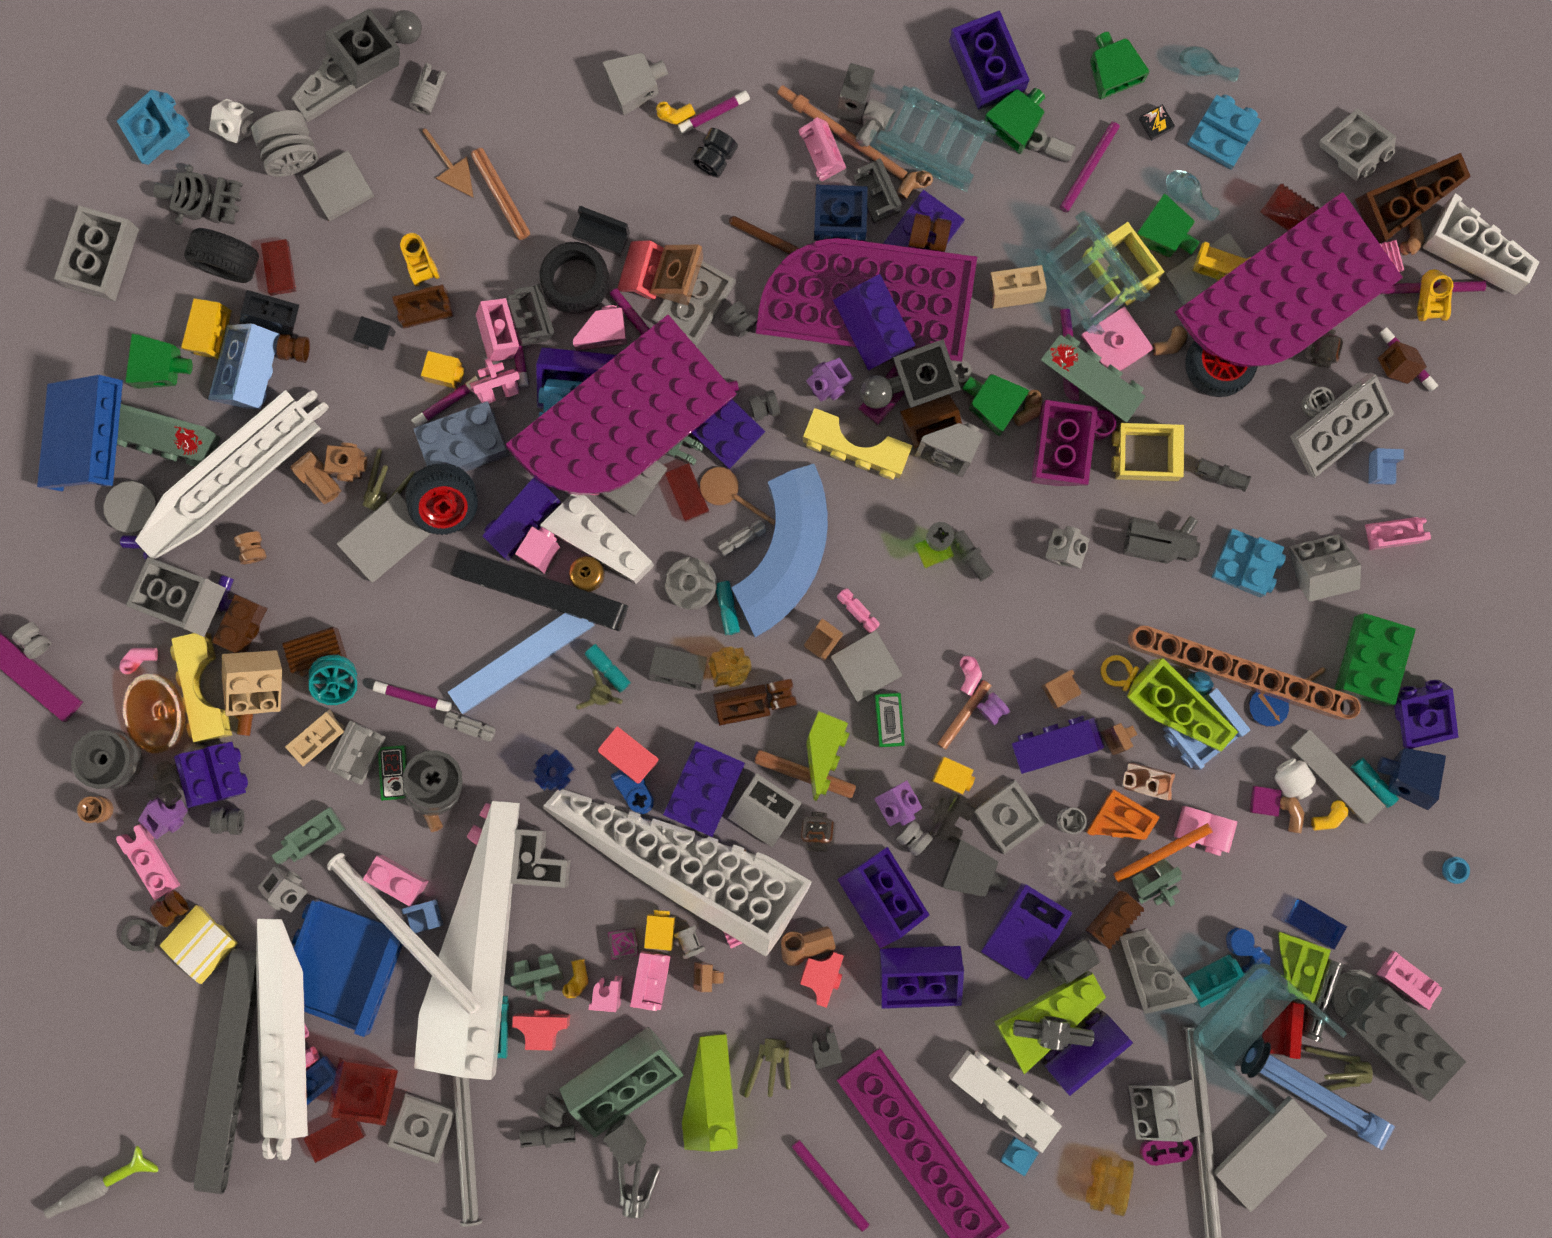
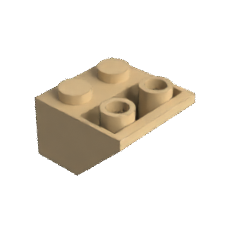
(251, 682)

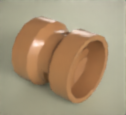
(250, 547)
(89, 809)

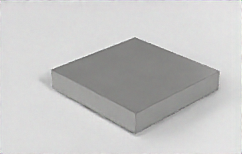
(338, 185)
(866, 666)
(1009, 816)
(421, 1127)

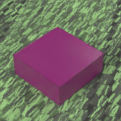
(1265, 801)

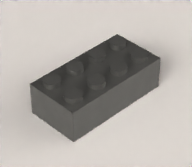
(1403, 1041)

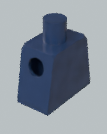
(1414, 776)

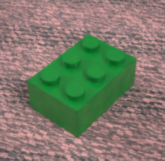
(1375, 659)

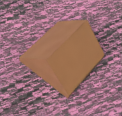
(677, 272)

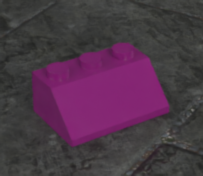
(1064, 444)

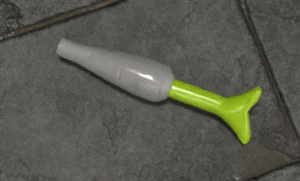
(98, 1185)

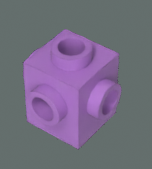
(829, 379)
(899, 804)
(160, 819)

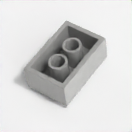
(96, 253)
(176, 596)

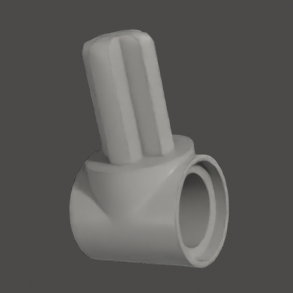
(875, 118)

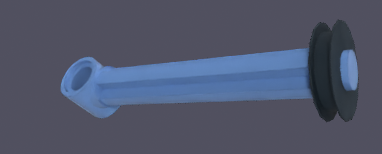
(1367, 1125)

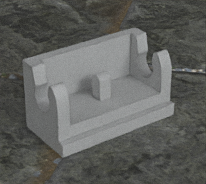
(355, 752)

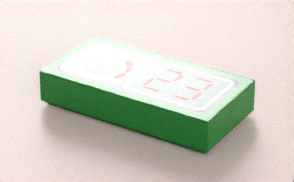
(392, 764)

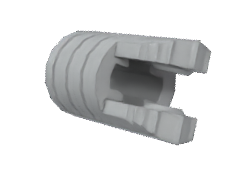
(426, 92)

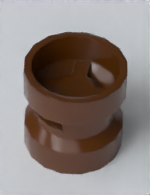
(293, 348)
(783, 700)
(169, 908)

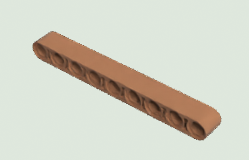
(1256, 674)

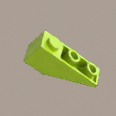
(822, 746)

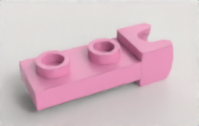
(148, 862)

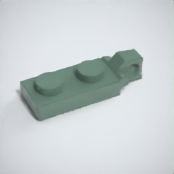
(309, 836)

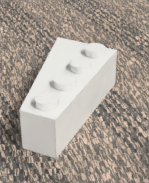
(1479, 248)
(591, 532)

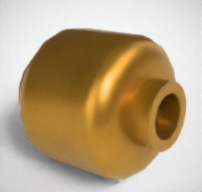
(590, 582)

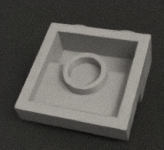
(1359, 145)

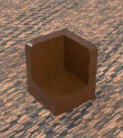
(1402, 362)

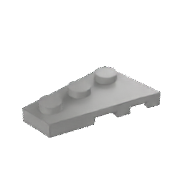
(323, 90)
(1154, 974)

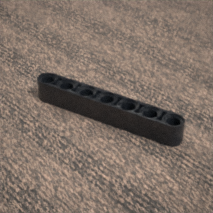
(539, 590)

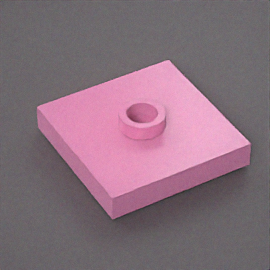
(1120, 343)

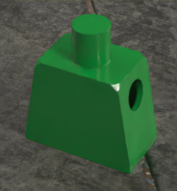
(1116, 66)
(1017, 117)
(1168, 229)
(154, 363)
(995, 401)

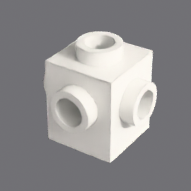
(231, 120)

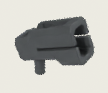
(1161, 545)

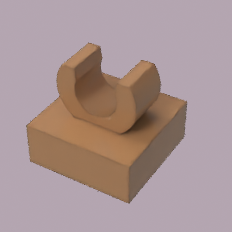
(1118, 738)
(705, 976)

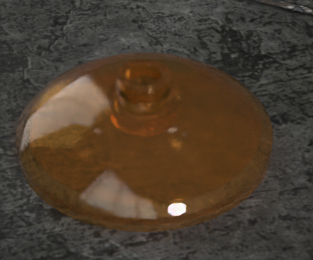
(154, 713)

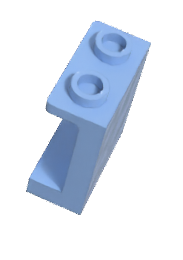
(1196, 753)

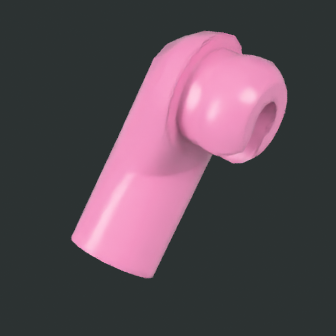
(135, 657)
(972, 673)

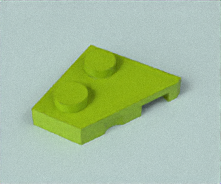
(1303, 963)

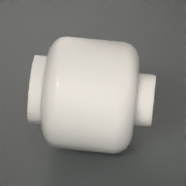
(1295, 778)

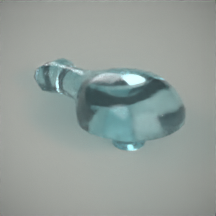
(1202, 62)
(1187, 190)

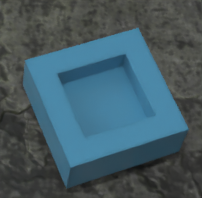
(1019, 1156)

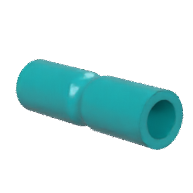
(728, 612)
(610, 671)
(1372, 779)

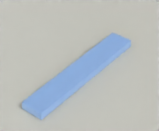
(518, 661)

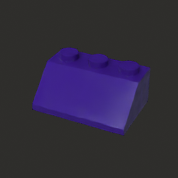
(874, 322)
(567, 365)
(883, 897)
(921, 977)
(1080, 1063)

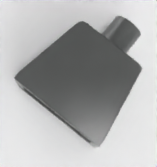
(856, 90)
(972, 871)
(1072, 959)

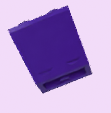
(1026, 931)

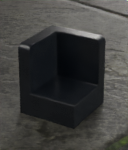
(372, 334)

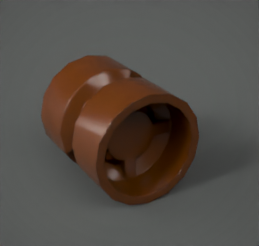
(920, 233)

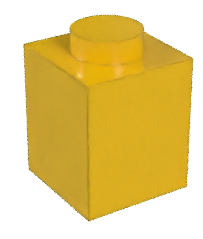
(442, 370)
(953, 776)
(660, 930)

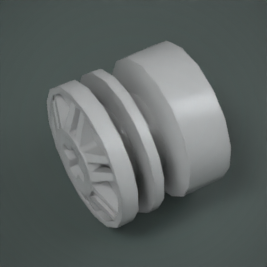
(284, 143)

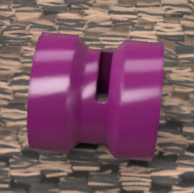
(1105, 423)

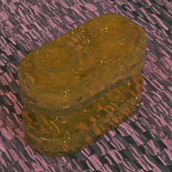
(1098, 1193)

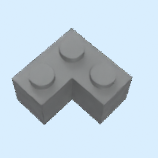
(532, 867)

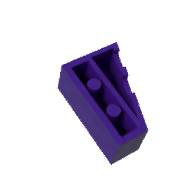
(1057, 744)

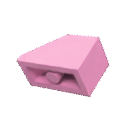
(602, 330)

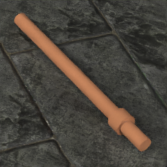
(802, 104)

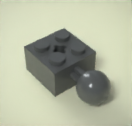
(366, 48)
(878, 390)

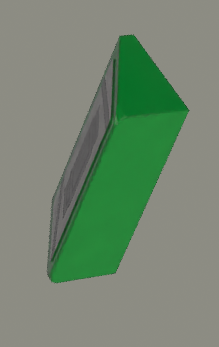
(889, 720)

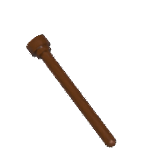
(762, 235)

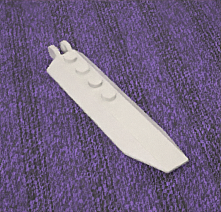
(230, 472)
(280, 1040)

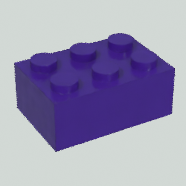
(988, 59)
(704, 789)

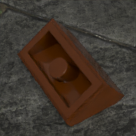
(741, 704)

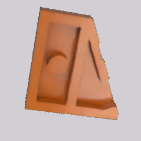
(1122, 818)

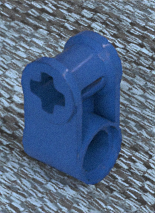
(631, 790)

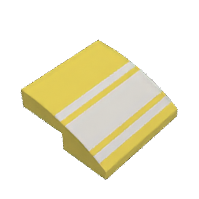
(198, 944)

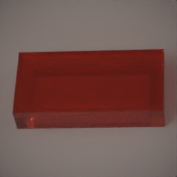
(278, 267)
(687, 492)
(333, 1138)

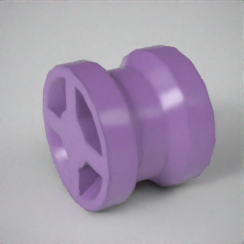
(993, 708)

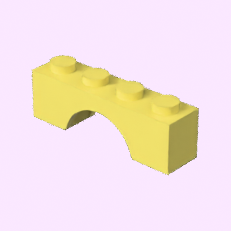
(825, 434)
(192, 656)

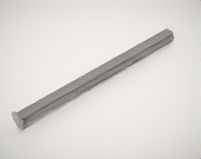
(1204, 1140)
(466, 1152)

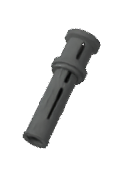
(1334, 969)

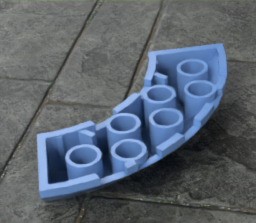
(793, 553)

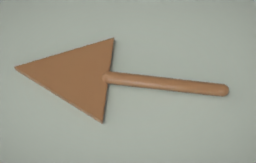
(457, 175)

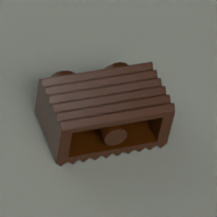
(307, 649)
(1114, 919)

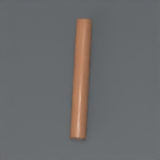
(964, 714)

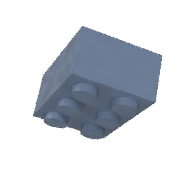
(463, 438)

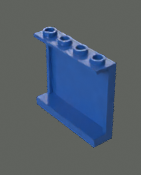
(80, 432)
(344, 964)

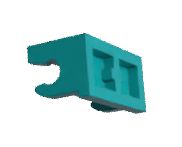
(1214, 980)

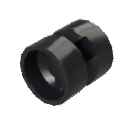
(716, 150)

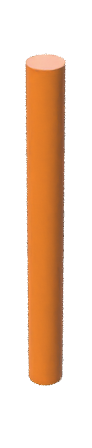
(1163, 852)

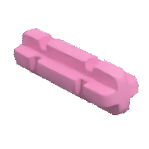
(858, 610)

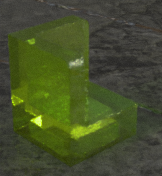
(931, 557)

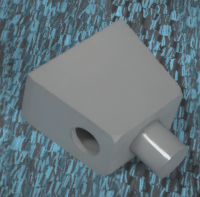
(633, 80)

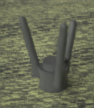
(634, 1202)

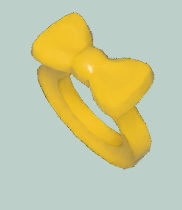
(1125, 684)

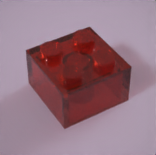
(362, 1091)

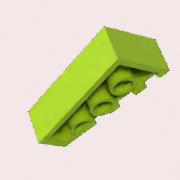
(1067, 1001)

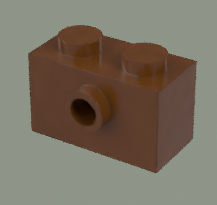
(929, 418)
(239, 625)

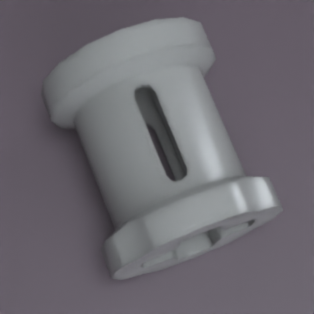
(689, 942)

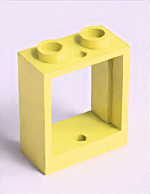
(1142, 254)
(1175, 463)

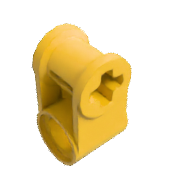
(420, 263)
(1436, 301)

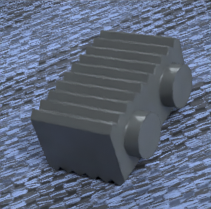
(625, 1141)

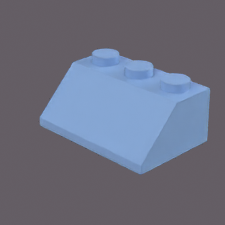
(244, 366)

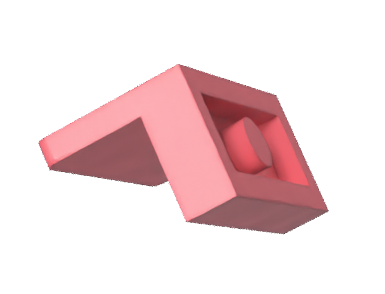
(640, 268)
(628, 755)

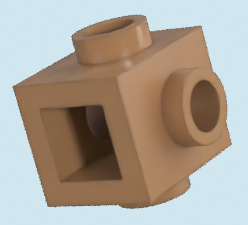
(345, 462)

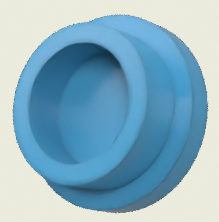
(1200, 682)
(1455, 870)

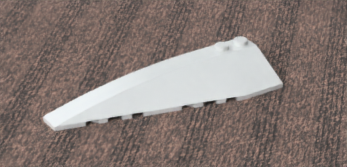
(720, 883)
(476, 954)

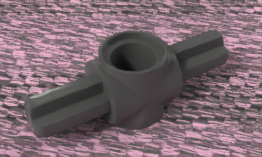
(1053, 1032)

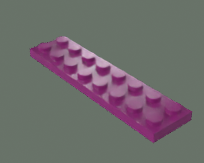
(920, 1149)

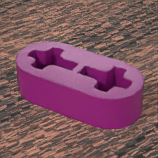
(1167, 1156)

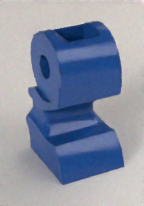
(1241, 943)

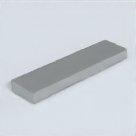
(1337, 776)

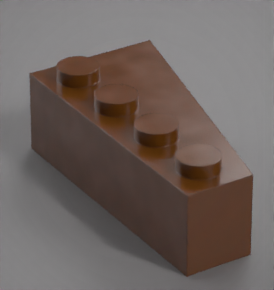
(1403, 200)

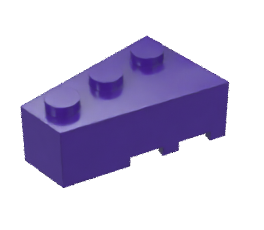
(527, 510)

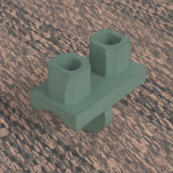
(1167, 877)
(536, 981)

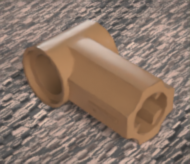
(311, 472)
(808, 945)

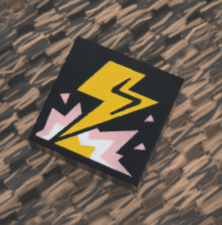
(1156, 122)

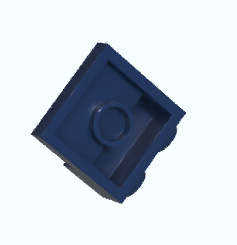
(840, 212)

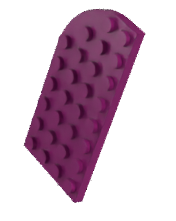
(926, 286)
(1292, 289)
(624, 415)

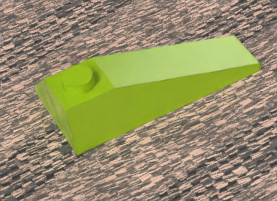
(1173, 702)
(709, 1106)

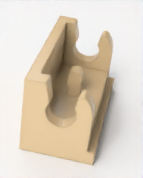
(1017, 286)
(315, 738)

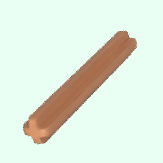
(500, 193)
(801, 772)

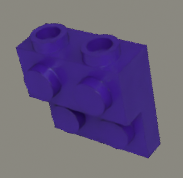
(1426, 714)
(211, 774)

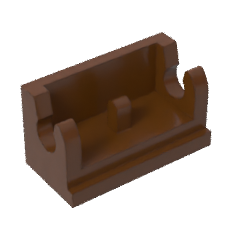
(423, 306)

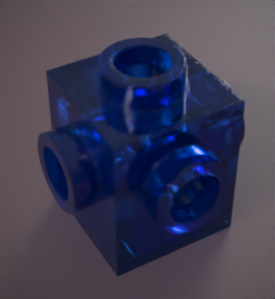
(563, 767)

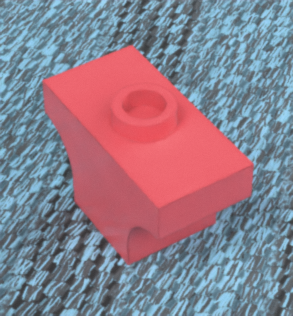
(823, 976)
(540, 1028)

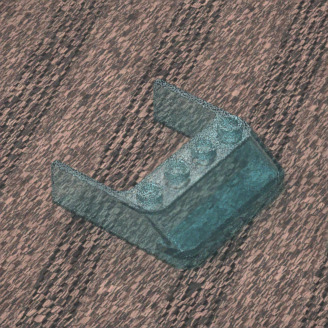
(1245, 1015)

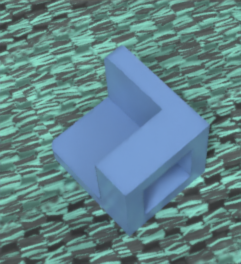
(1383, 465)
(424, 916)

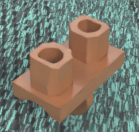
(1148, 781)

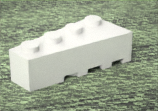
(1005, 1099)

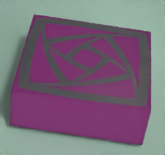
(623, 943)

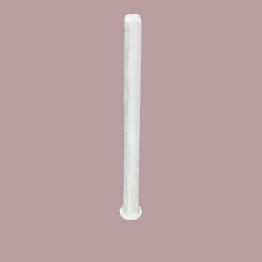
(404, 933)

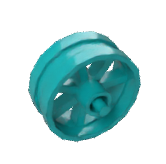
(333, 680)

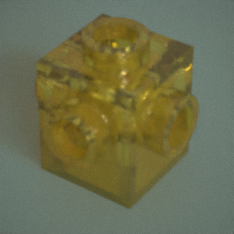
(729, 667)

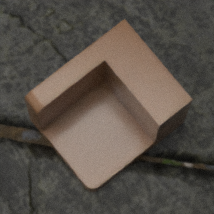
(823, 639)
(1061, 689)

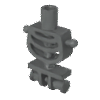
(185, 201)

